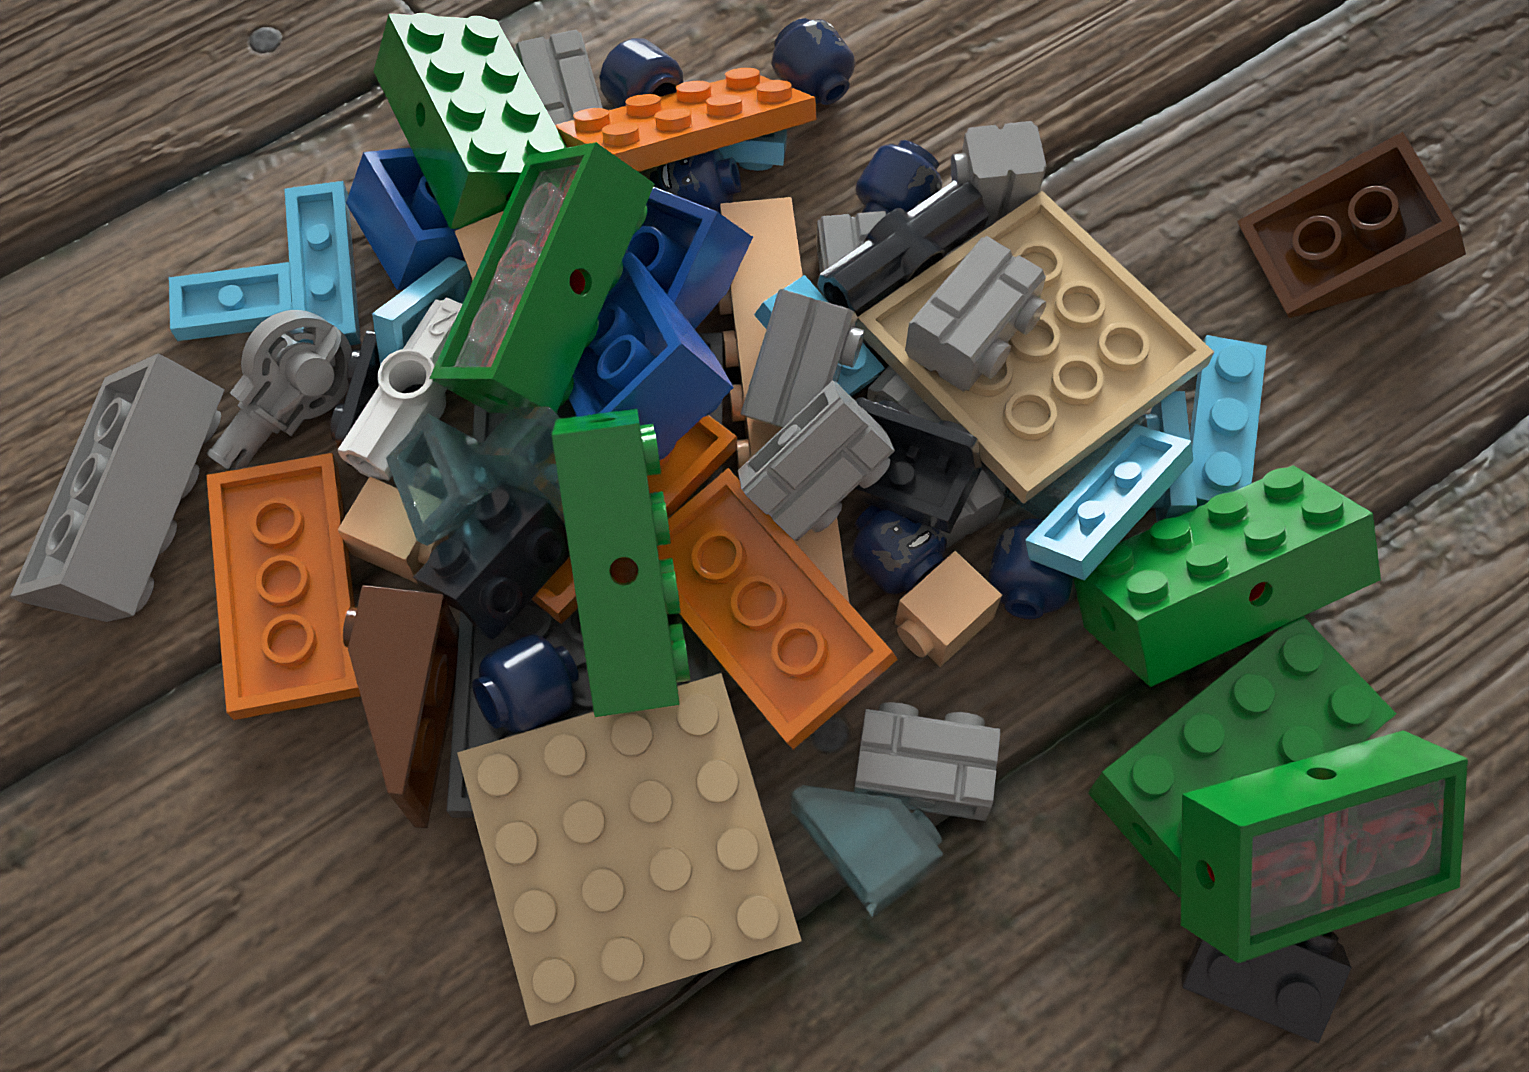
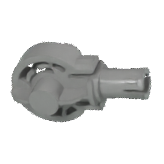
(283, 382)

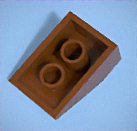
(1354, 230)
(406, 676)

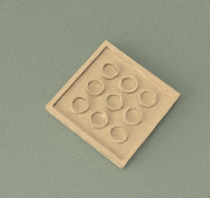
(1071, 382)
(627, 850)

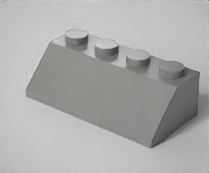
(121, 492)

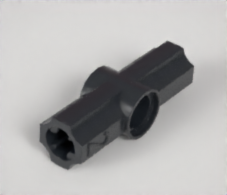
(904, 247)

